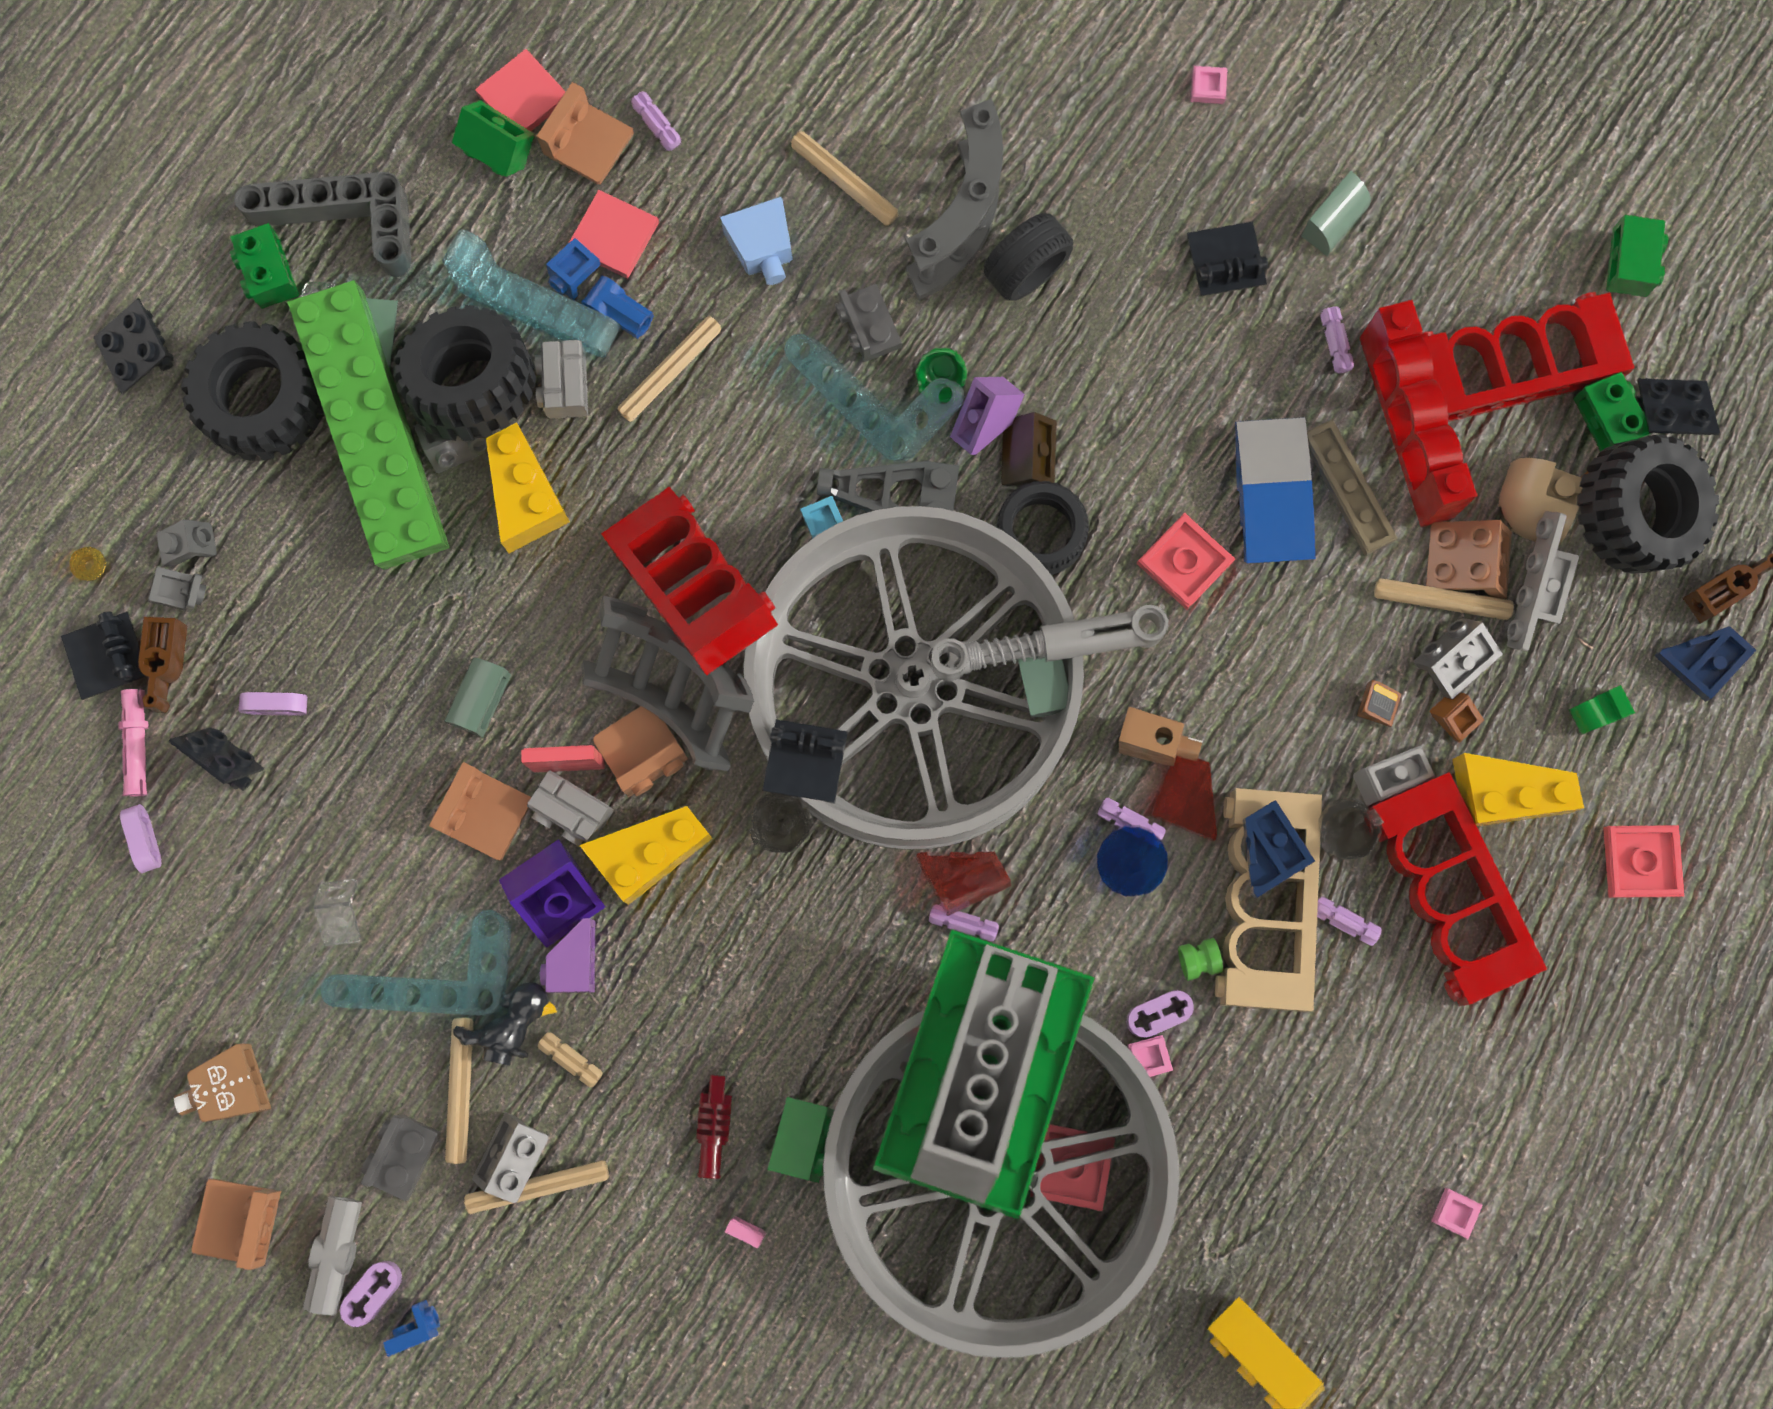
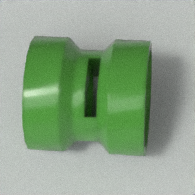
(1203, 958)

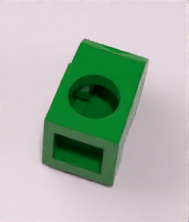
(1602, 710)

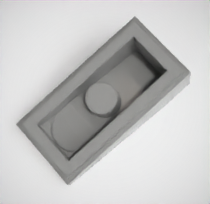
(1393, 775)

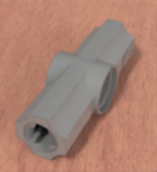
(332, 1255)

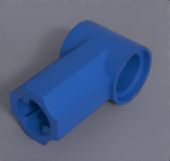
(613, 302)

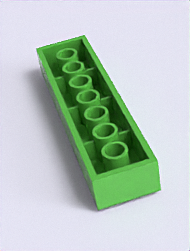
(368, 425)

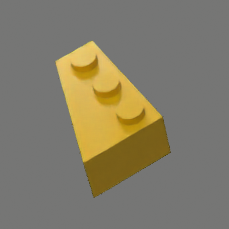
(521, 490)
(1514, 791)
(647, 851)
(1264, 1358)

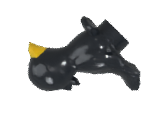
(507, 1033)

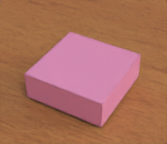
(1208, 85)
(1152, 1055)
(1456, 1213)
(745, 1231)

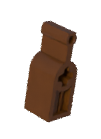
(1724, 589)
(161, 641)

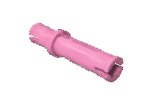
(133, 735)

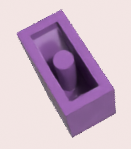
(986, 412)
(572, 962)

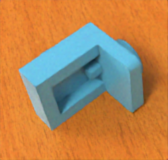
(821, 516)

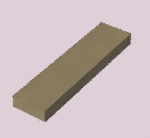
(1349, 488)

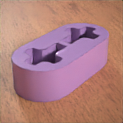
(273, 703)
(140, 838)
(1163, 1022)
(377, 1299)

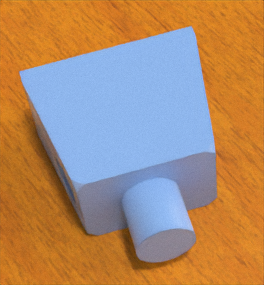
(760, 239)

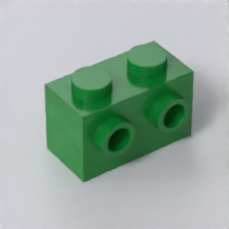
(492, 138)
(1636, 256)
(264, 266)
(1612, 411)
(801, 1140)

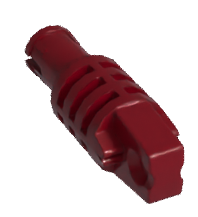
(713, 1127)

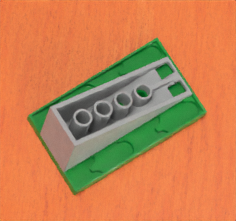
(984, 1074)

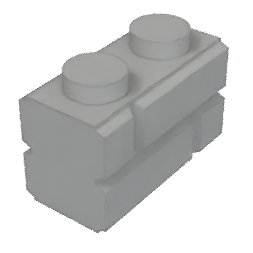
(563, 379)
(569, 808)

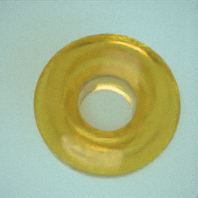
(81, 557)

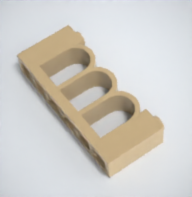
(1269, 989)

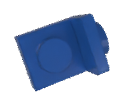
(571, 268)
(409, 1335)

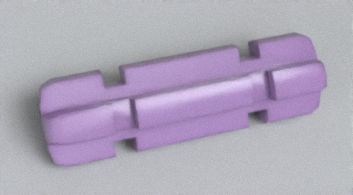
(656, 121)
(1337, 340)
(1125, 816)
(1348, 921)
(964, 923)

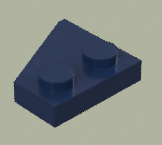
(1708, 660)
(1272, 849)

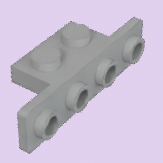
(1546, 582)

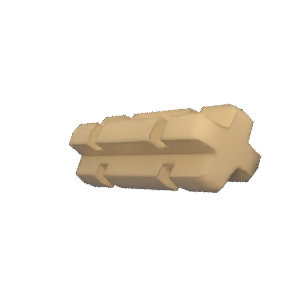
(569, 1059)

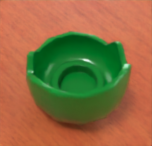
(941, 363)

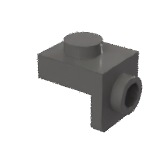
(185, 541)
(176, 589)

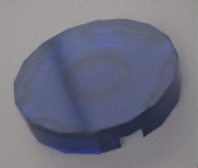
(1132, 860)

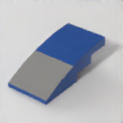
(1275, 490)

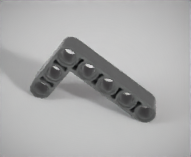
(338, 206)

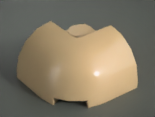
(1537, 487)

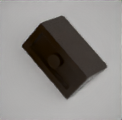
(1029, 450)

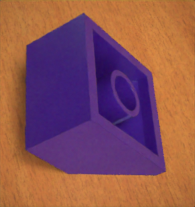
(551, 893)

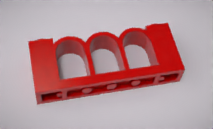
(1596, 335)
(1416, 414)
(722, 629)
(1499, 968)

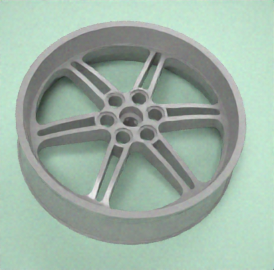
(866, 539)
(964, 1328)

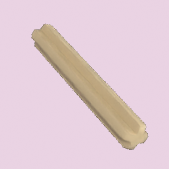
(844, 178)
(669, 368)
(1443, 599)
(458, 1096)
(542, 1186)

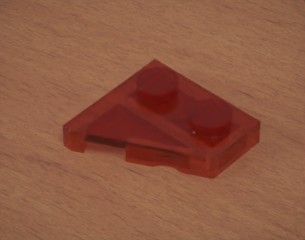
(1187, 798)
(963, 877)

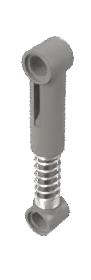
(1054, 642)

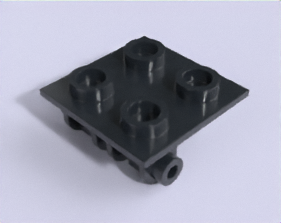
(1227, 258)
(133, 346)
(1677, 406)
(103, 654)
(218, 756)
(804, 761)

